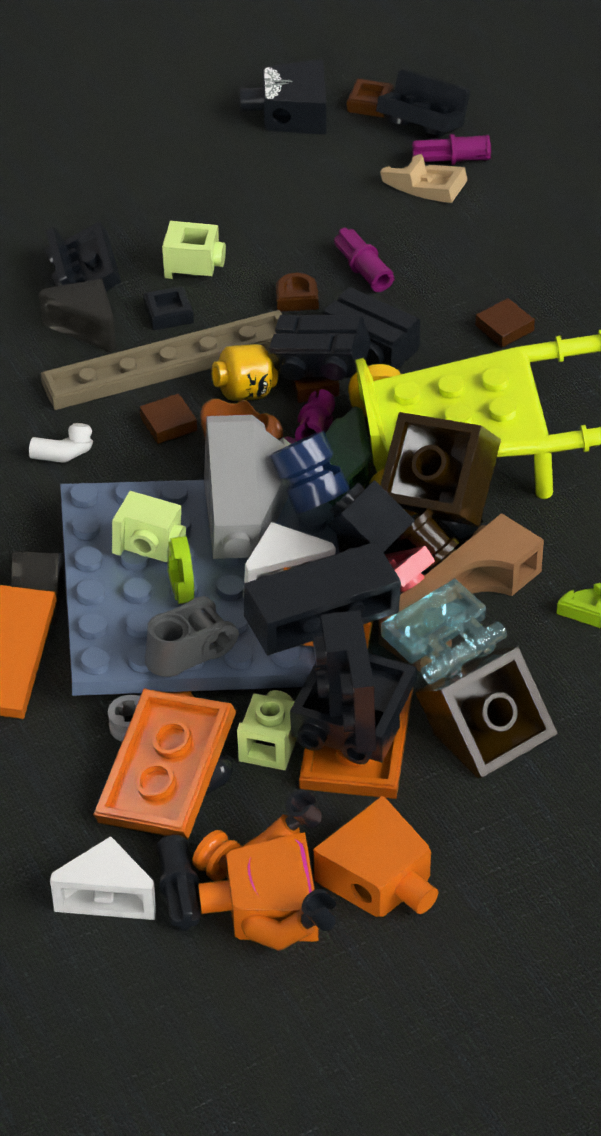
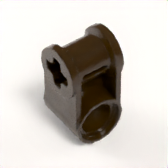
(427, 533)

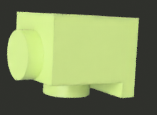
(192, 249)
(146, 526)
(267, 721)

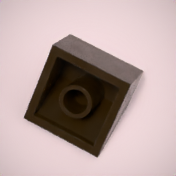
(440, 467)
(488, 711)

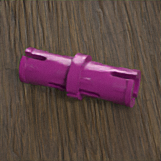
(315, 415)

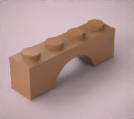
(495, 559)

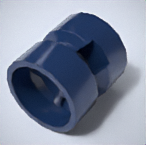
(309, 472)

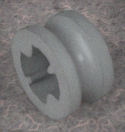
(117, 711)

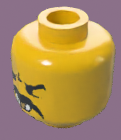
(244, 372)

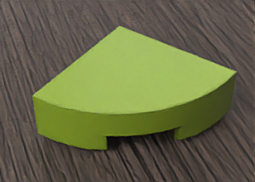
(180, 569)
(582, 605)

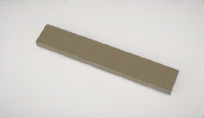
(153, 361)

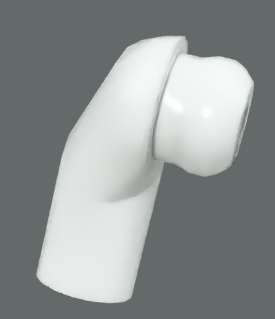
(65, 449)

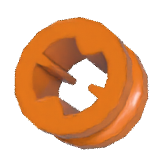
(211, 854)

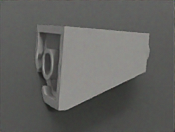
(241, 483)

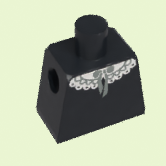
(290, 98)

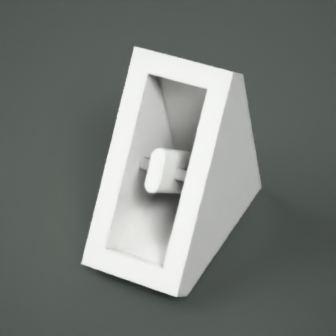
(284, 548)
(104, 884)

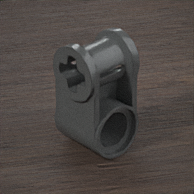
(185, 636)

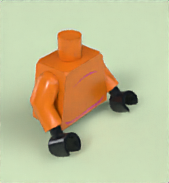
(273, 884)

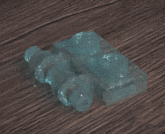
(433, 622)

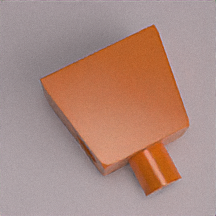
(377, 862)

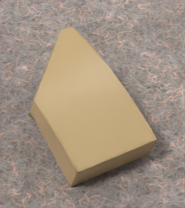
(427, 182)

